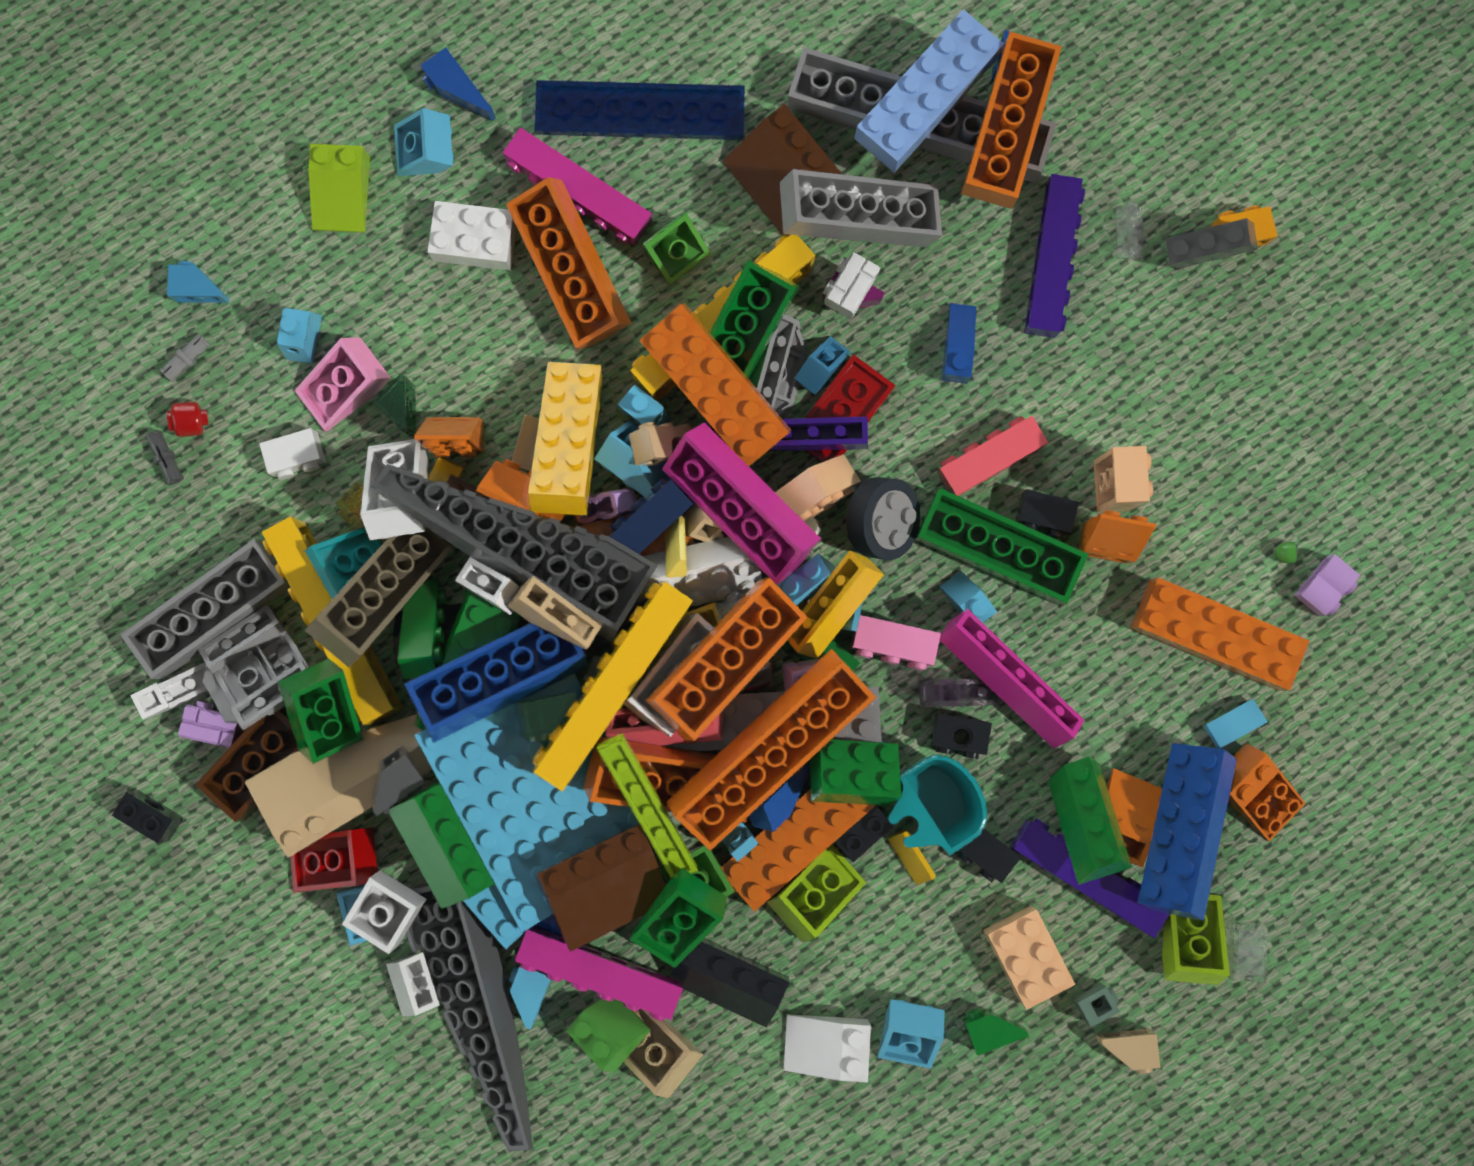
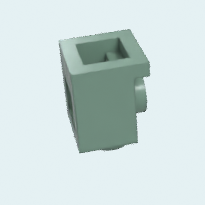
(1096, 1014)

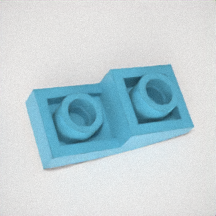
(1235, 724)
(740, 841)

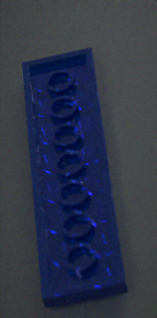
(639, 110)

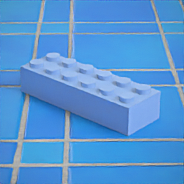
(928, 91)

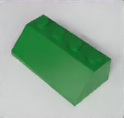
(752, 314)
(1088, 820)
(440, 846)

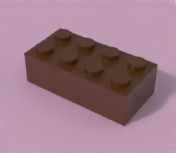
(251, 753)

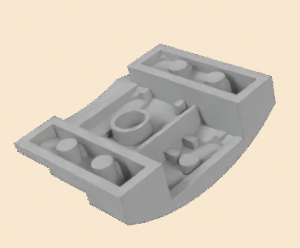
(248, 664)

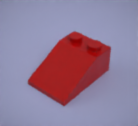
(335, 861)

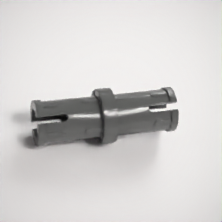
(164, 457)

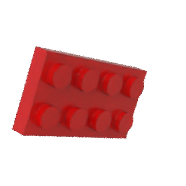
(853, 393)

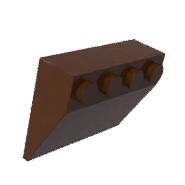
(770, 154)
(602, 887)

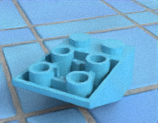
(618, 458)

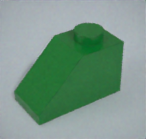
(991, 1031)

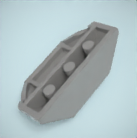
(780, 364)

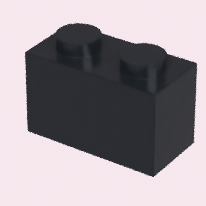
(1047, 513)
(990, 855)

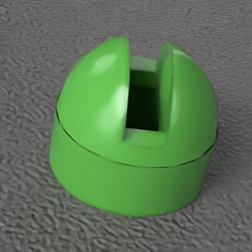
(1286, 552)

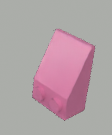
(342, 382)

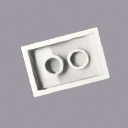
(828, 1047)

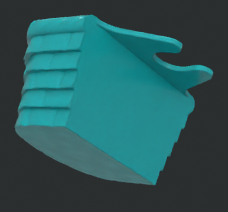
(943, 802)

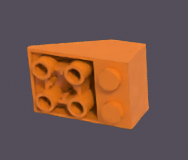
(452, 435)
(1115, 537)
(1262, 792)
(1136, 812)

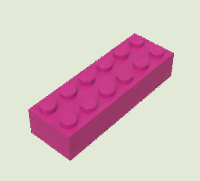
(740, 503)

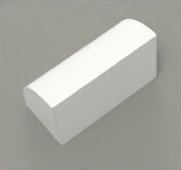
(412, 984)

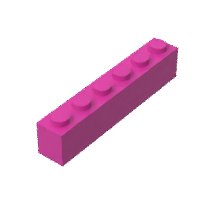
(589, 194)
(1011, 679)
(601, 973)

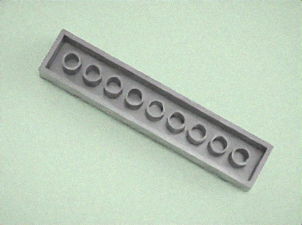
(848, 91)

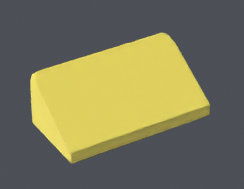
(676, 549)

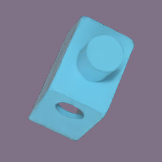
(300, 332)
(642, 408)

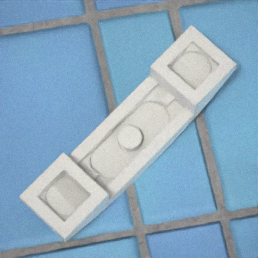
(170, 693)

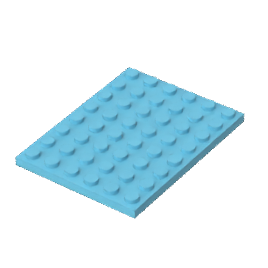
(514, 814)

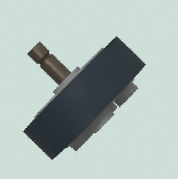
(883, 518)

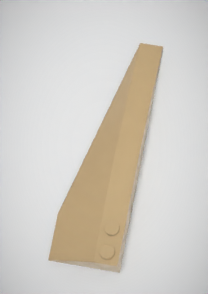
(314, 799)

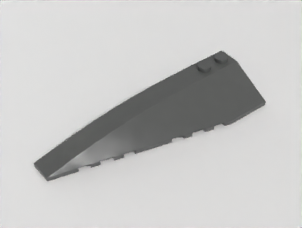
(579, 566)
(477, 1007)

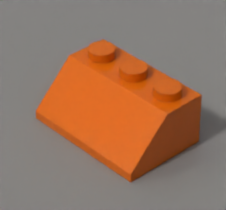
(510, 485)

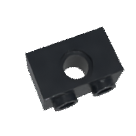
(976, 731)
(147, 816)
(864, 834)

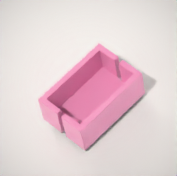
(895, 643)

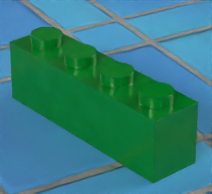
(422, 630)

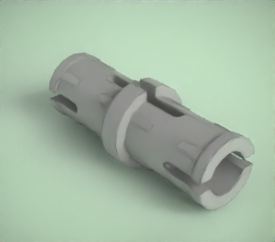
(185, 357)

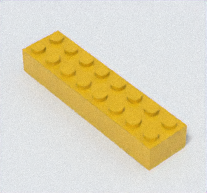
(788, 258)
(366, 679)
(611, 684)

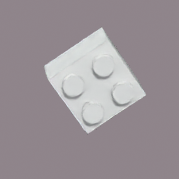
(384, 911)

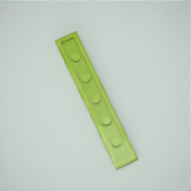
(646, 805)

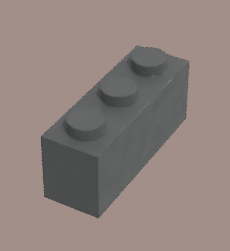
(1212, 243)

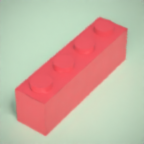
(993, 456)
(640, 731)

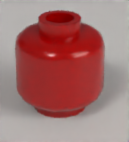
(187, 419)

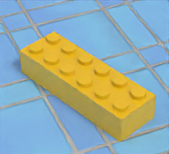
(566, 439)

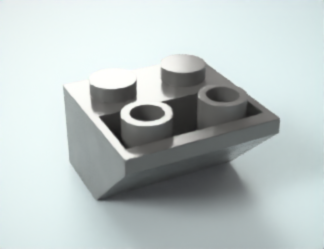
(395, 779)

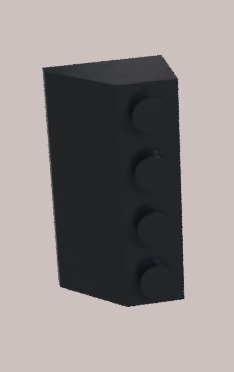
(732, 981)

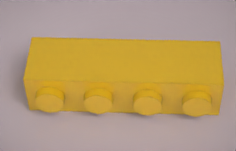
(835, 603)

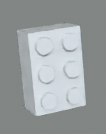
(472, 235)

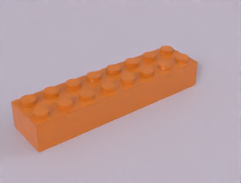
(770, 750)

